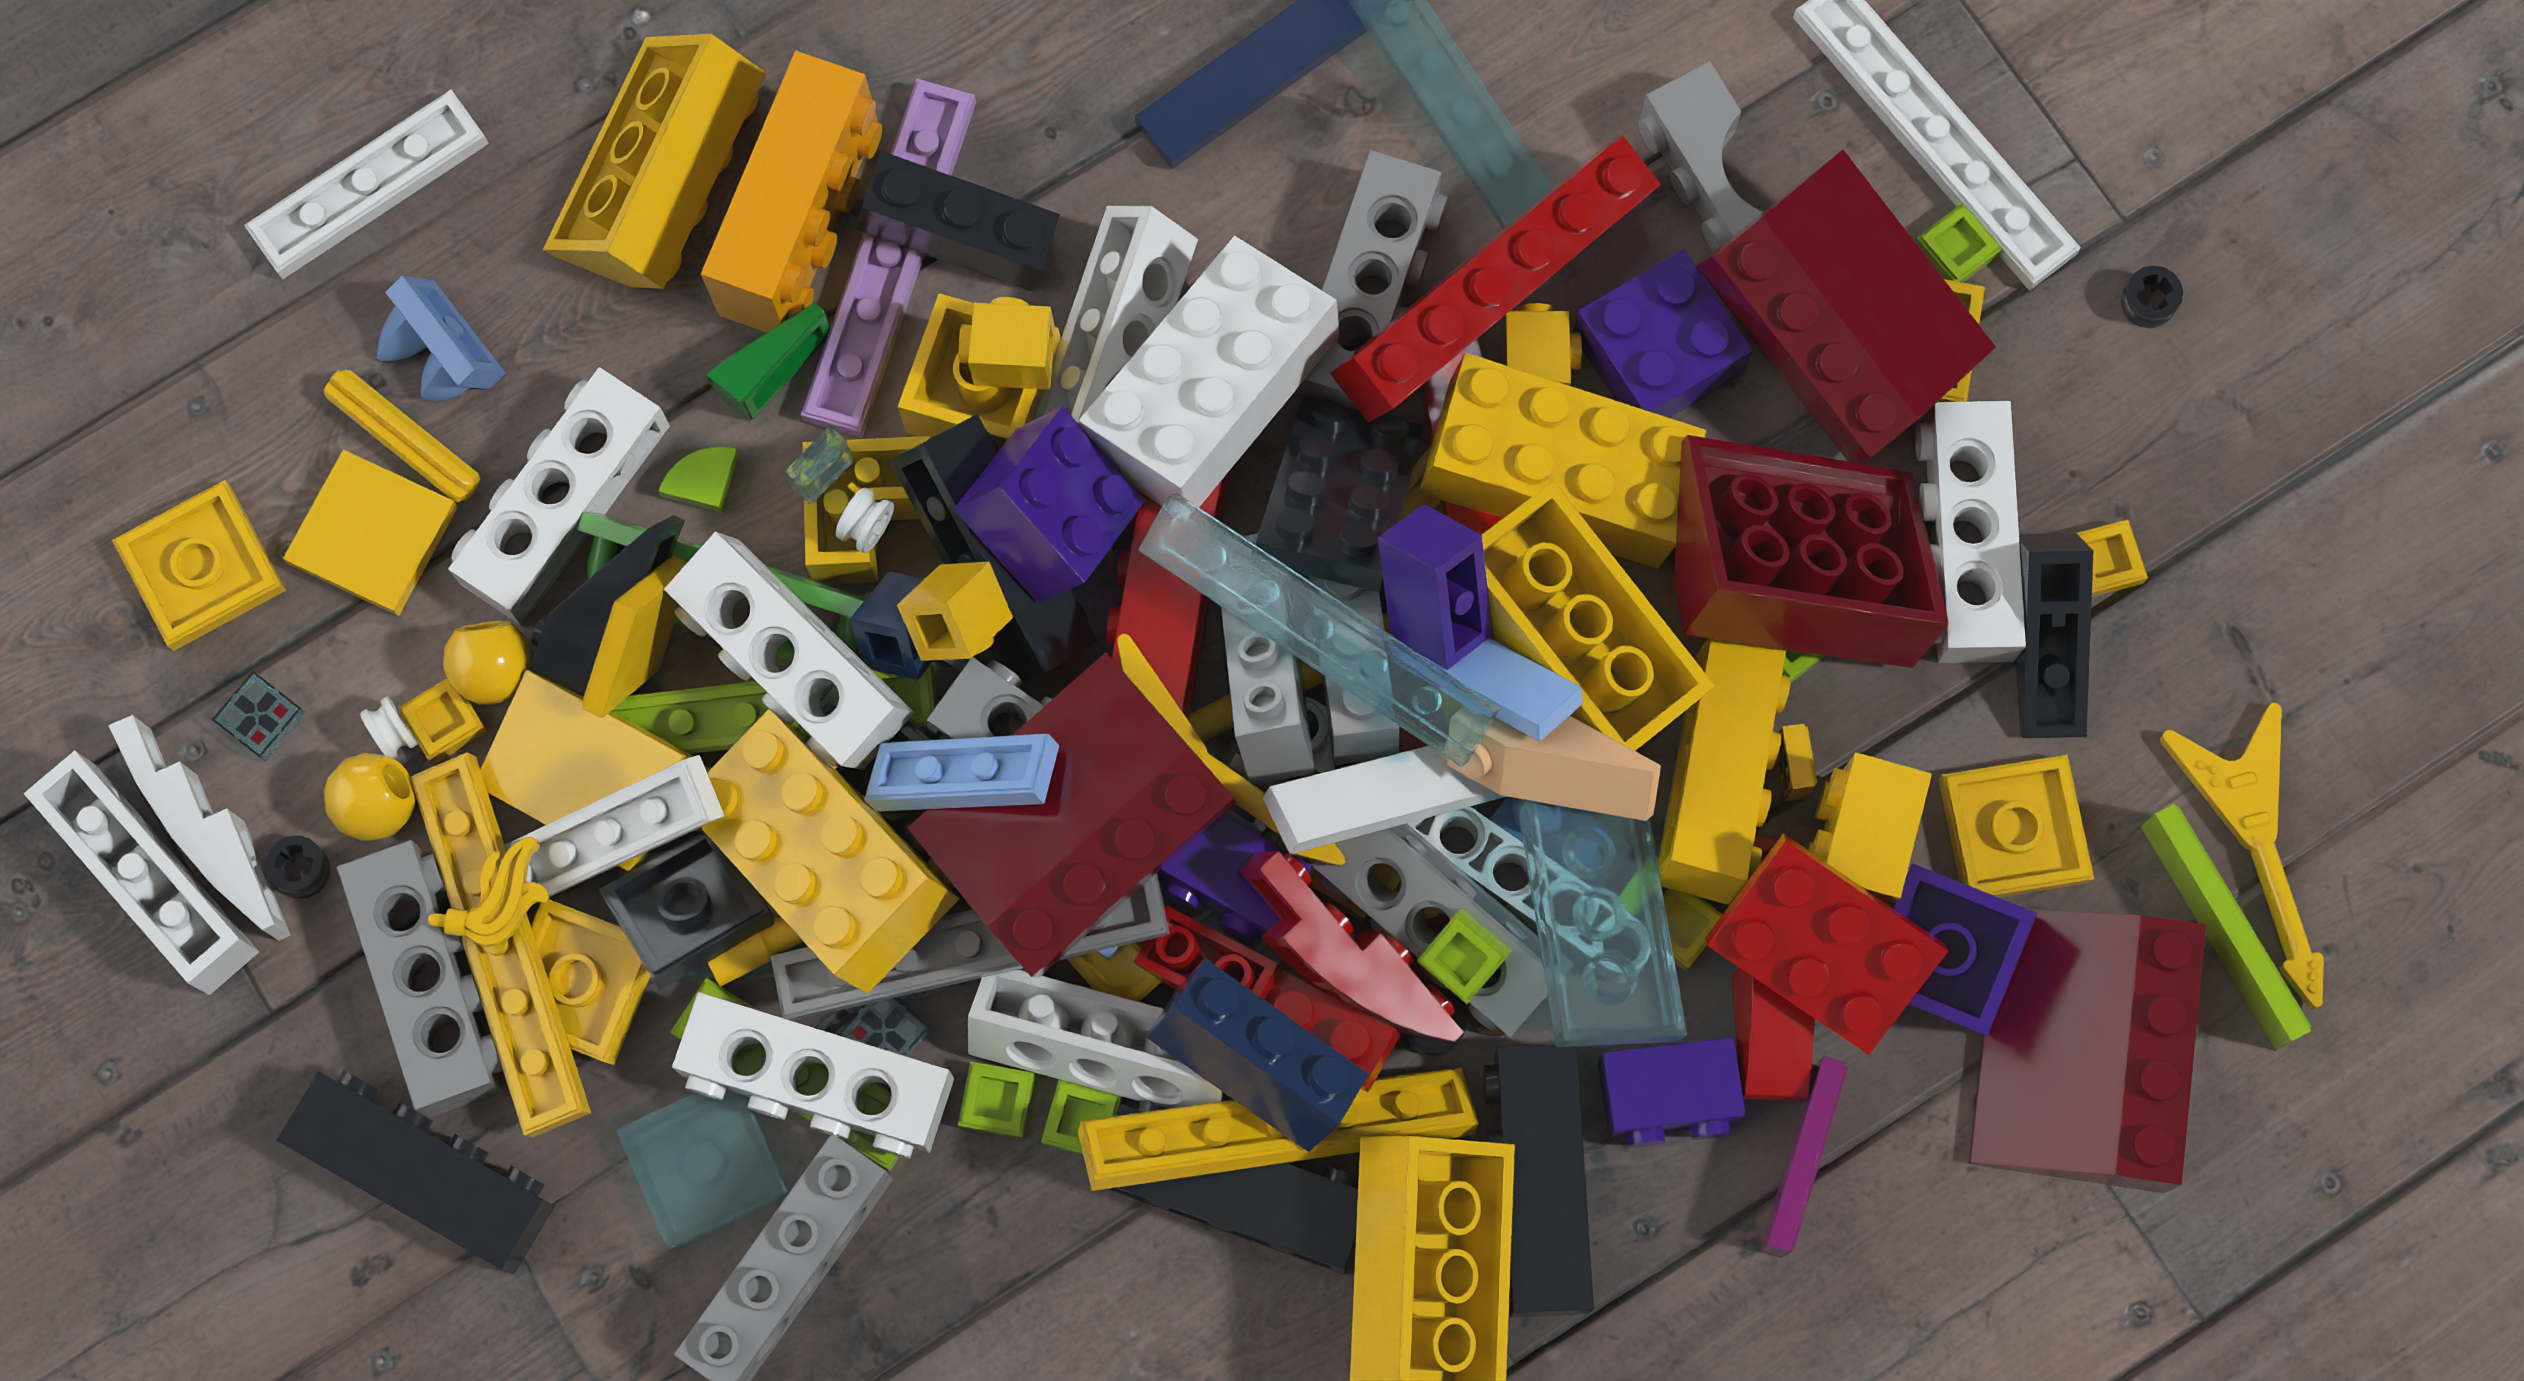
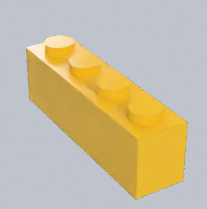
(1722, 771)

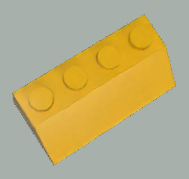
(656, 160)

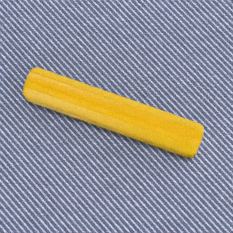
(402, 435)

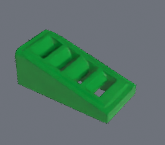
(766, 365)

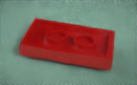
(1826, 944)

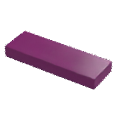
(1804, 1157)

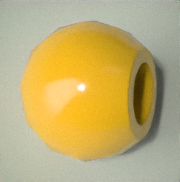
(487, 661)
(369, 797)

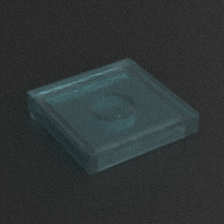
(702, 1165)

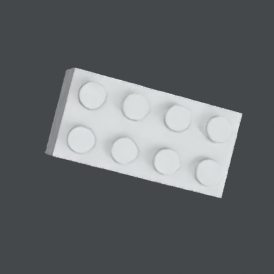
(1212, 375)

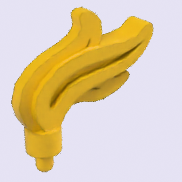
(503, 898)

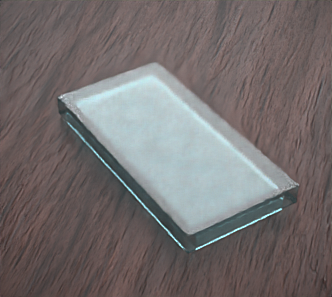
(1601, 927)

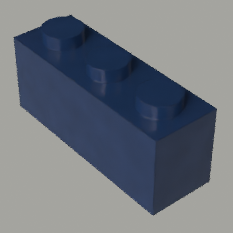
(1257, 1055)

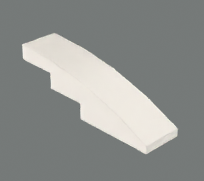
(213, 842)

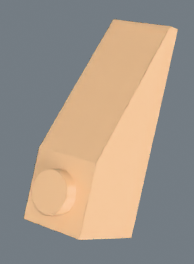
(1566, 769)

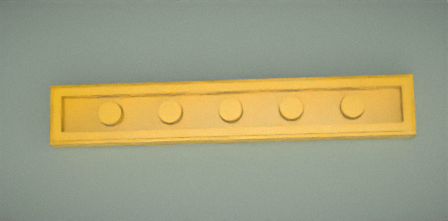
(507, 975)
(1230, 1137)

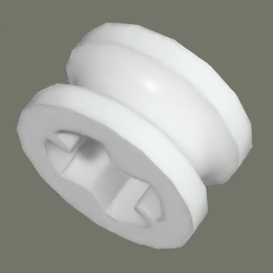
(864, 520)
(388, 728)

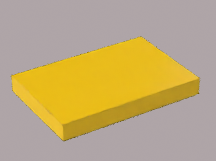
(563, 758)

